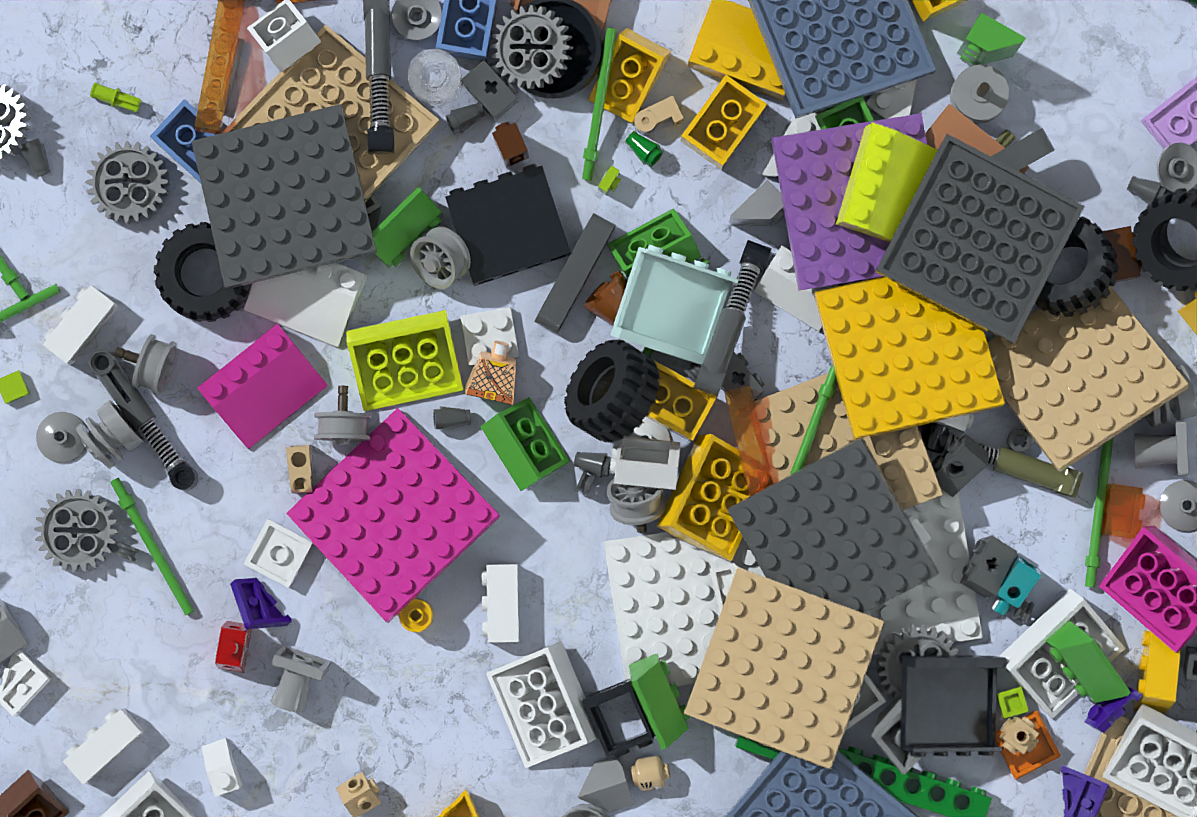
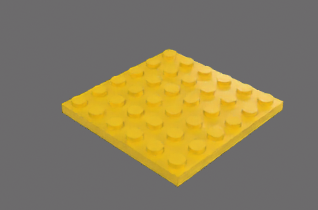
(903, 358)

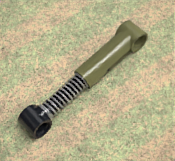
(1010, 462)

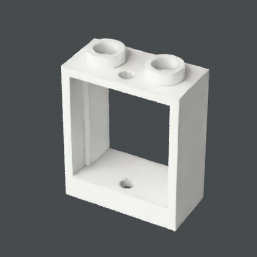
(645, 463)

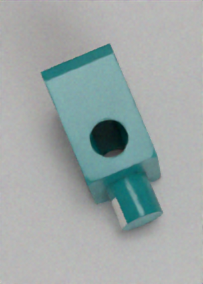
(1021, 575)

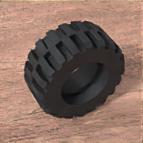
(1153, 242)
(1094, 280)
(170, 284)
(612, 391)

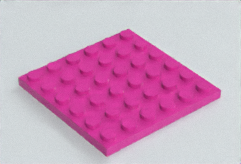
(393, 515)

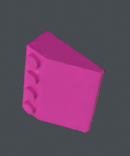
(262, 386)
(1157, 586)

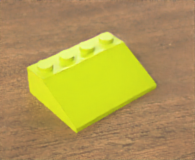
(883, 181)
(404, 360)

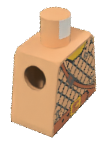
(493, 375)

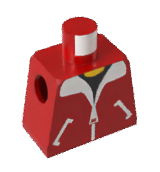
(233, 647)

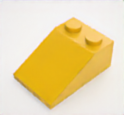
(633, 74)

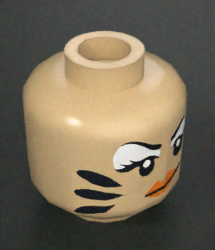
(650, 773)

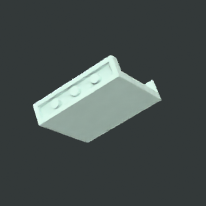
(671, 304)

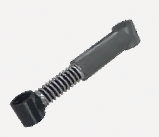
(378, 72)
(731, 320)
(141, 417)

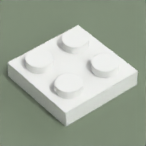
(484, 328)
(278, 553)

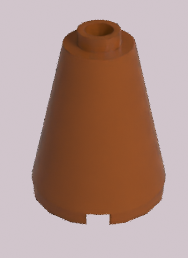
(607, 298)

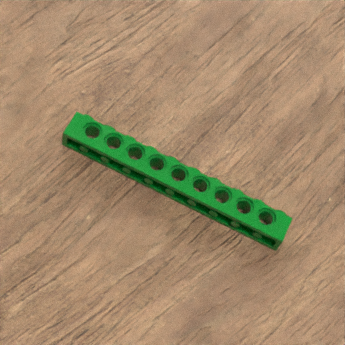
(977, 801)

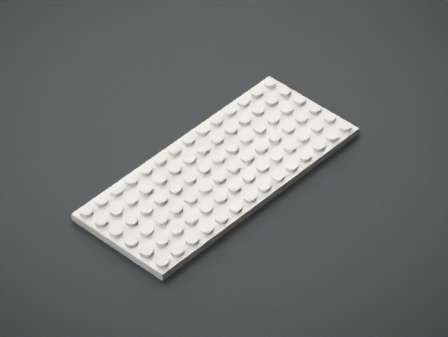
(670, 606)

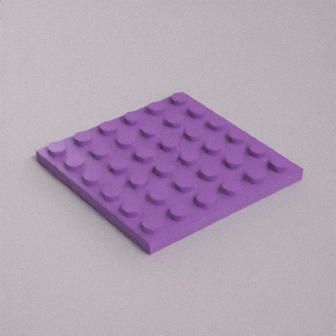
(812, 183)

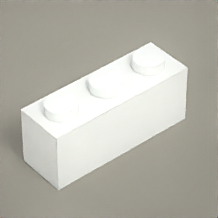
(79, 324)
(501, 603)
(102, 745)

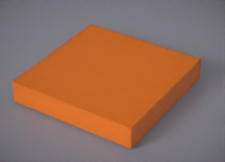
(1043, 752)

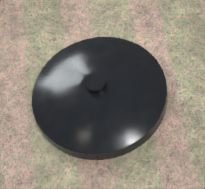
(586, 51)

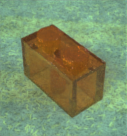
(1122, 511)

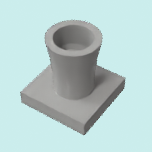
(1163, 449)
(296, 678)

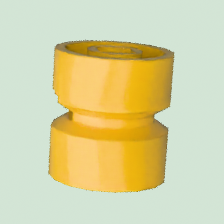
(416, 616)

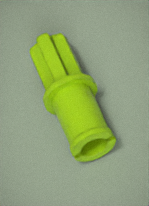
(115, 97)

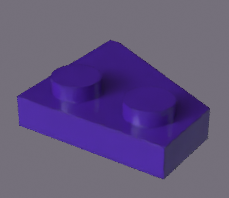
(256, 605)
(1104, 713)
(1082, 793)

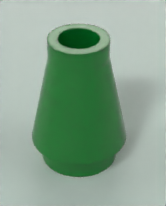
(645, 149)

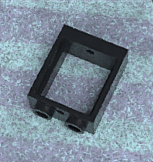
(592, 706)

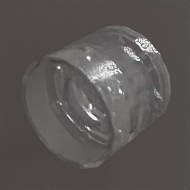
(432, 93)

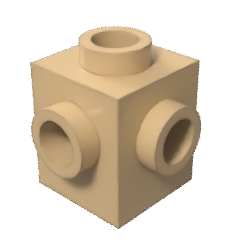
(1009, 735)
(359, 794)

